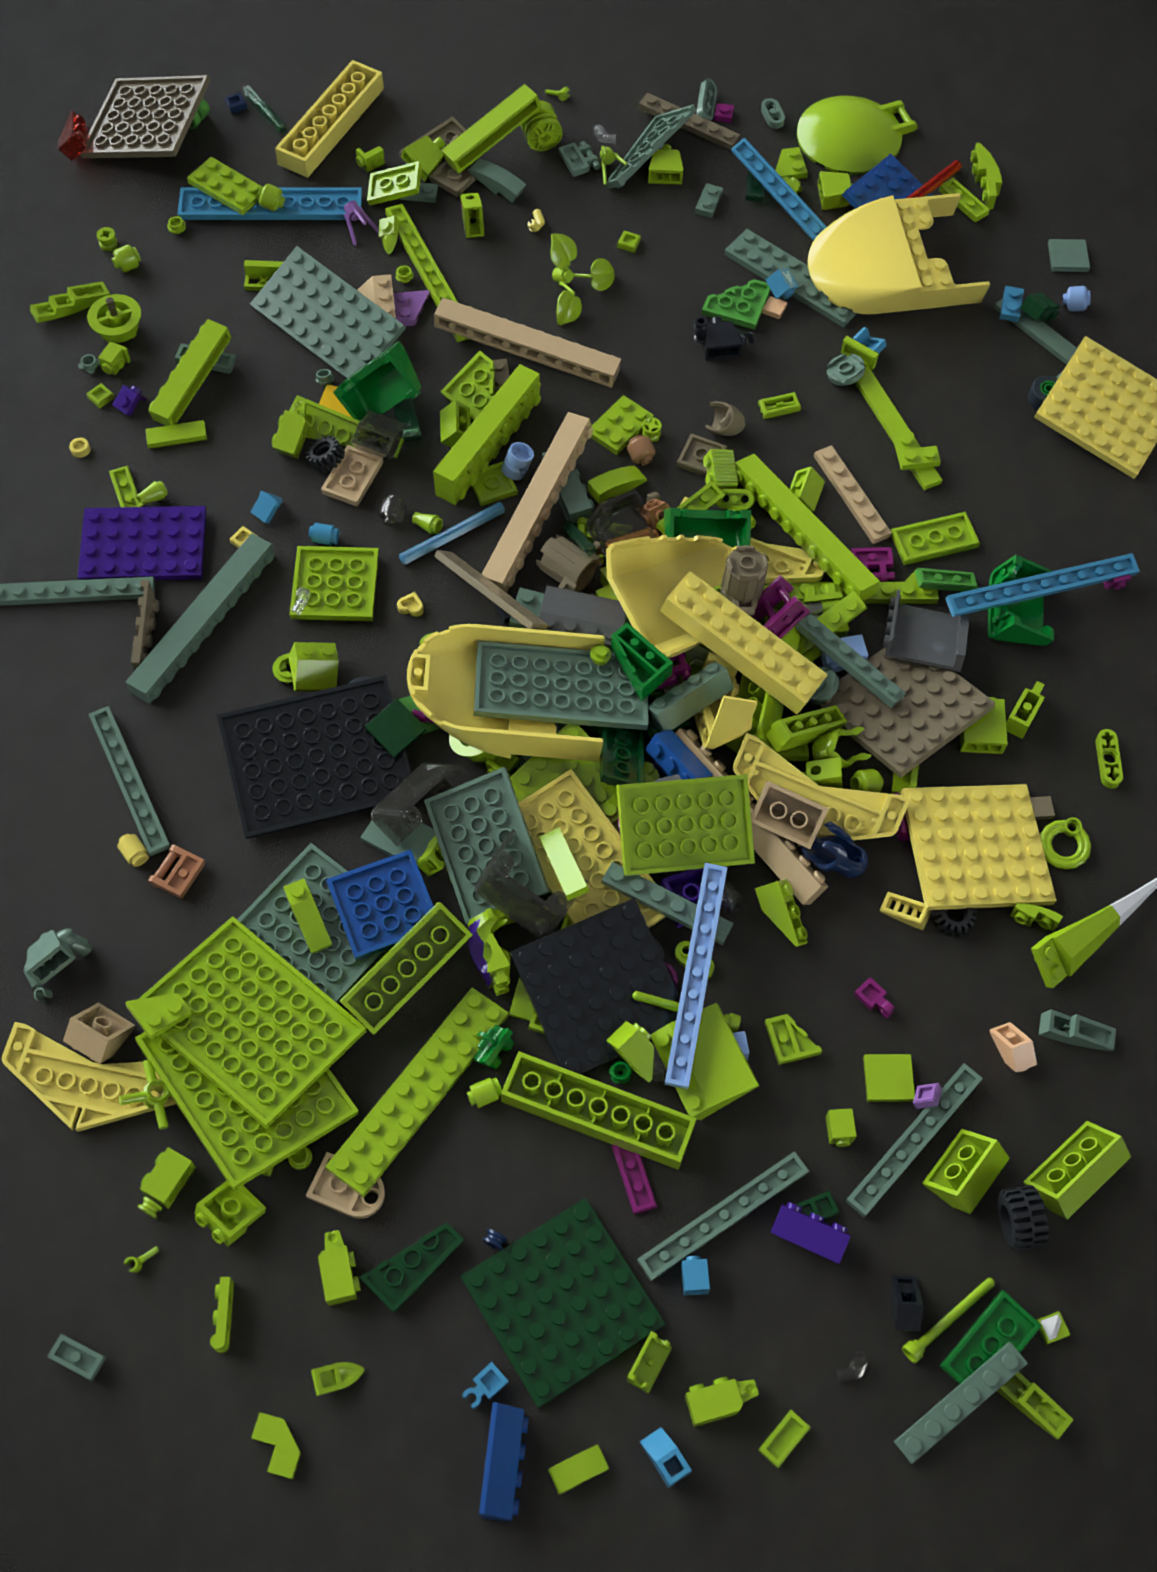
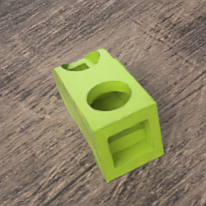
(432, 858)

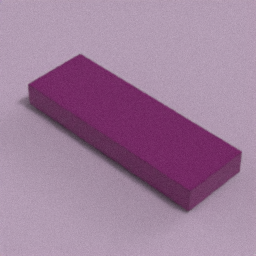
(634, 1180)

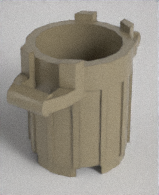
(569, 563)
(744, 578)

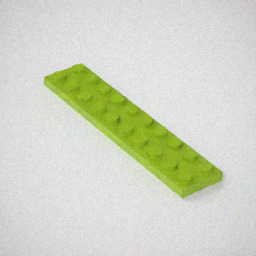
(415, 1093)

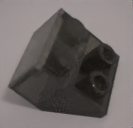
(378, 435)

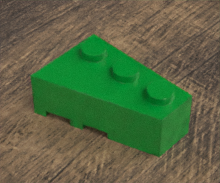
(640, 660)

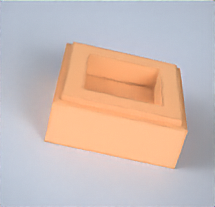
(774, 307)

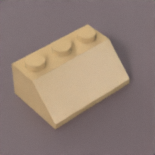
(380, 291)
(788, 814)

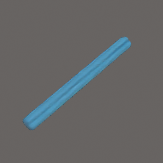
(451, 533)

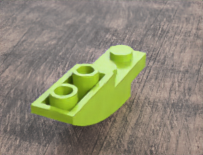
(987, 173)

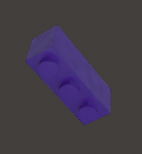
(811, 1232)

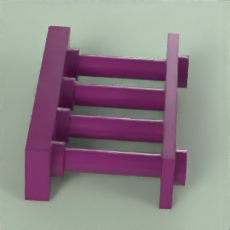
(788, 616)

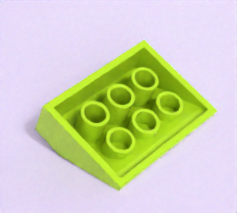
(718, 1068)

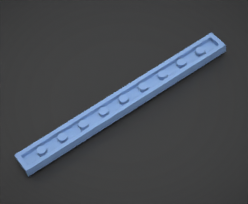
(696, 976)

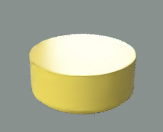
(79, 447)

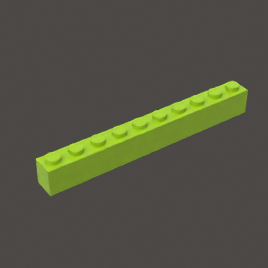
(806, 528)

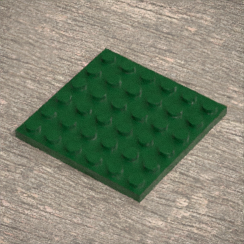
(562, 1302)

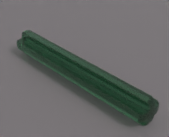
(266, 111)
(582, 541)

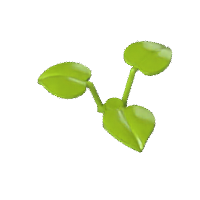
(602, 274)

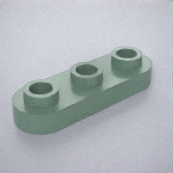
(707, 99)

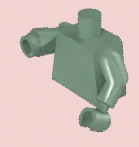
(50, 956)

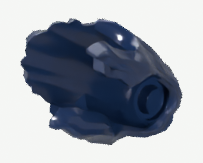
(837, 853)

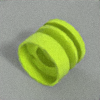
(542, 128)

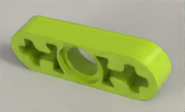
(1104, 766)

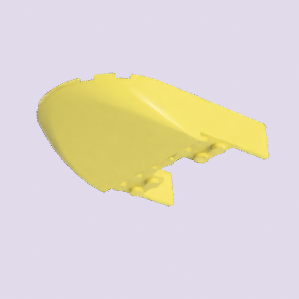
(879, 263)
(443, 688)

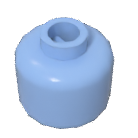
(1077, 298)

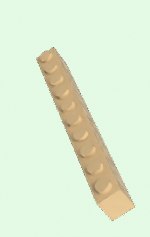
(527, 342)
(538, 501)
(772, 848)

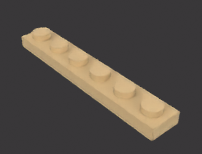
(852, 494)

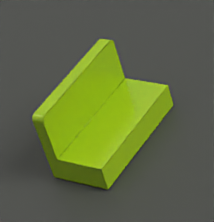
(807, 487)

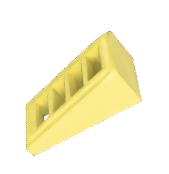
(912, 919)

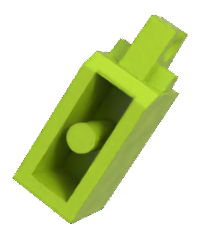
(291, 430)
(1025, 710)
(337, 1271)
(718, 1400)

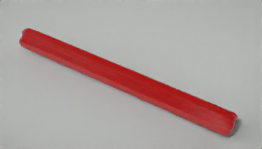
(937, 180)

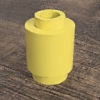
(133, 850)

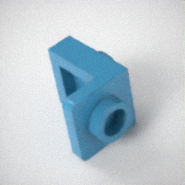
(873, 343)

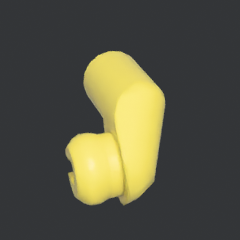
(539, 221)

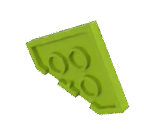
(473, 384)

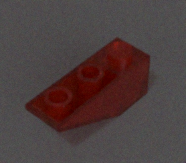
(73, 136)

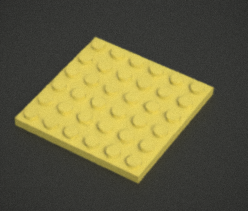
(1104, 407)
(977, 847)

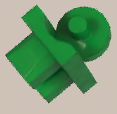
(491, 1044)

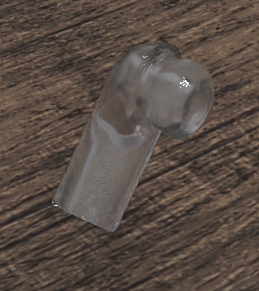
(603, 136)
(303, 597)

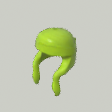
(825, 745)

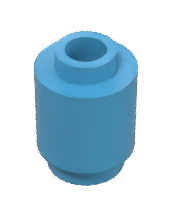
(324, 534)

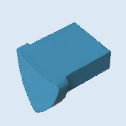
(266, 506)

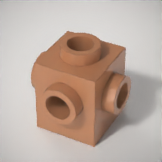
(653, 512)

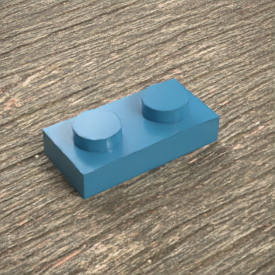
(1011, 303)

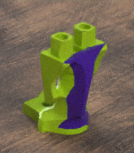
(487, 955)

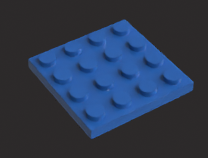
(883, 180)
(380, 902)

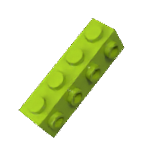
(804, 728)

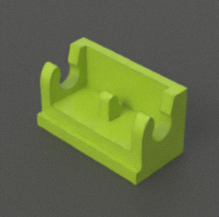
(649, 1362)

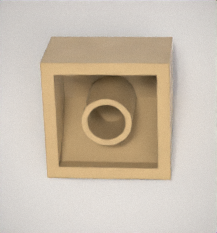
(98, 1032)

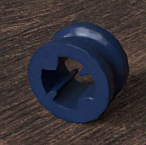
(494, 1239)

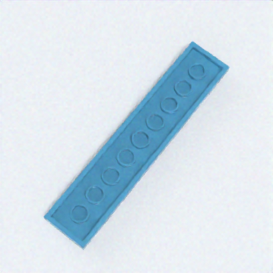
(298, 205)

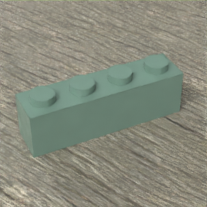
(574, 498)
(690, 697)

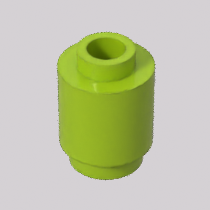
(484, 1092)

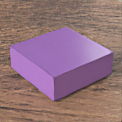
(927, 1095)

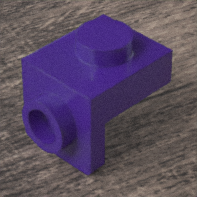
(128, 399)

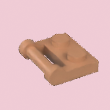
(182, 874)

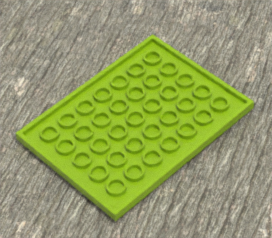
(254, 1021)
(233, 1136)

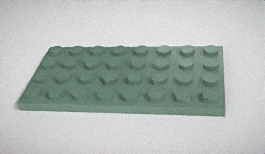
(326, 314)
(554, 687)

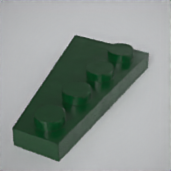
(406, 1272)

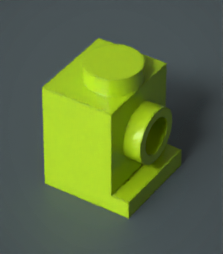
(113, 358)

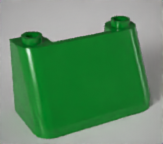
(380, 384)
(728, 525)
(1021, 620)

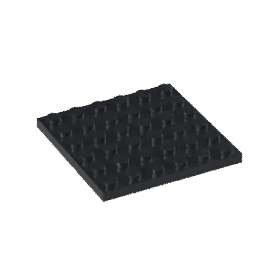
(586, 982)

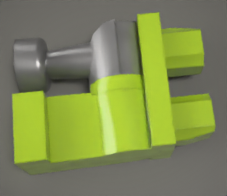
(821, 603)

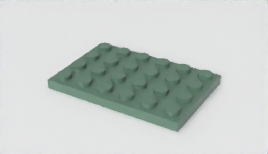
(471, 827)

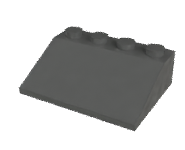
(581, 613)

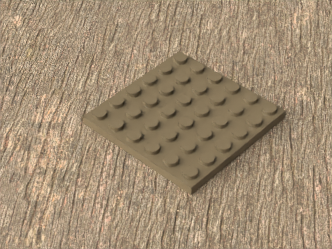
(145, 117)
(928, 717)

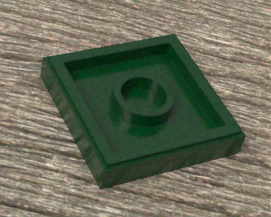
(395, 728)

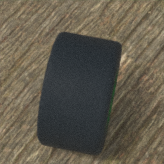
(1040, 390)

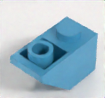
(665, 1457)

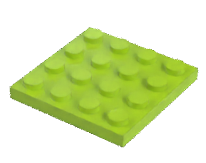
(339, 582)
(542, 770)

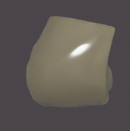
(727, 419)

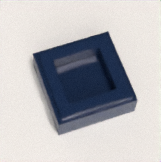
(235, 102)

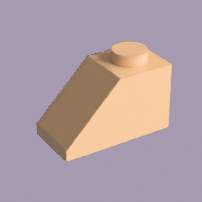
(1014, 1047)

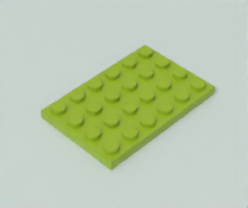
(685, 824)

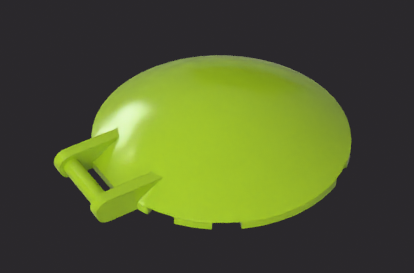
(852, 132)

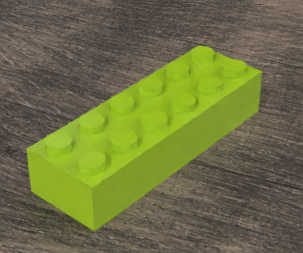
(406, 967)

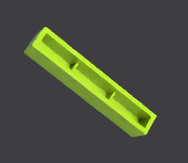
(491, 128)
(190, 373)

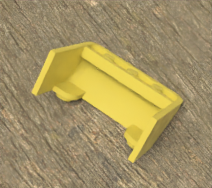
(726, 717)

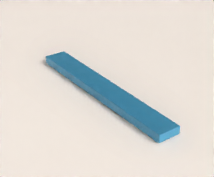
(778, 188)

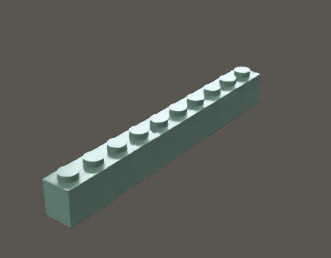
(200, 619)

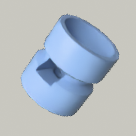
(517, 461)

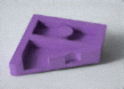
(409, 306)

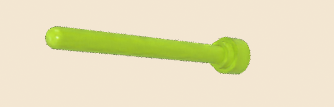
(732, 1019)
(915, 1349)

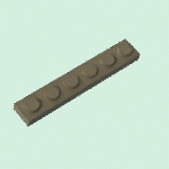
(695, 124)

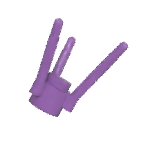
(355, 213)

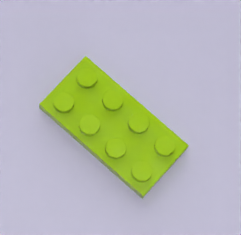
(225, 185)

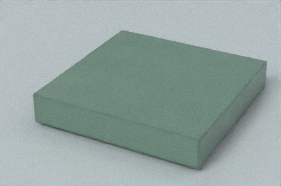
(1068, 255)

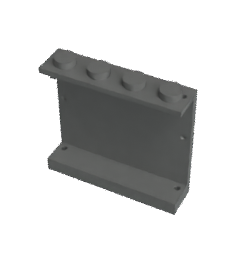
(925, 636)

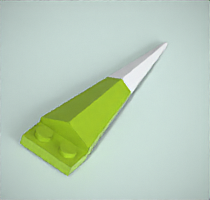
(1070, 947)

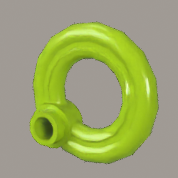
(1079, 834)

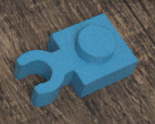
(488, 1383)

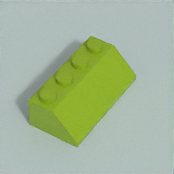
(1078, 1168)

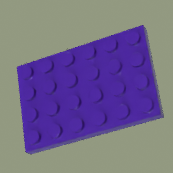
(143, 543)

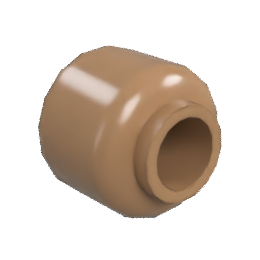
(641, 450)

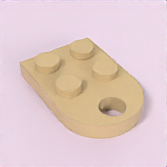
(338, 1196)

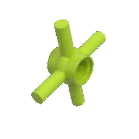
(148, 1099)

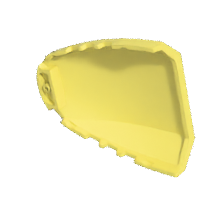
(649, 569)

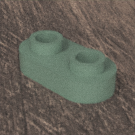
(772, 113)

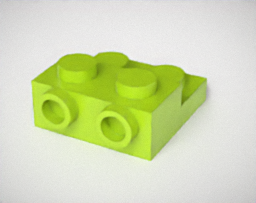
(228, 1212)

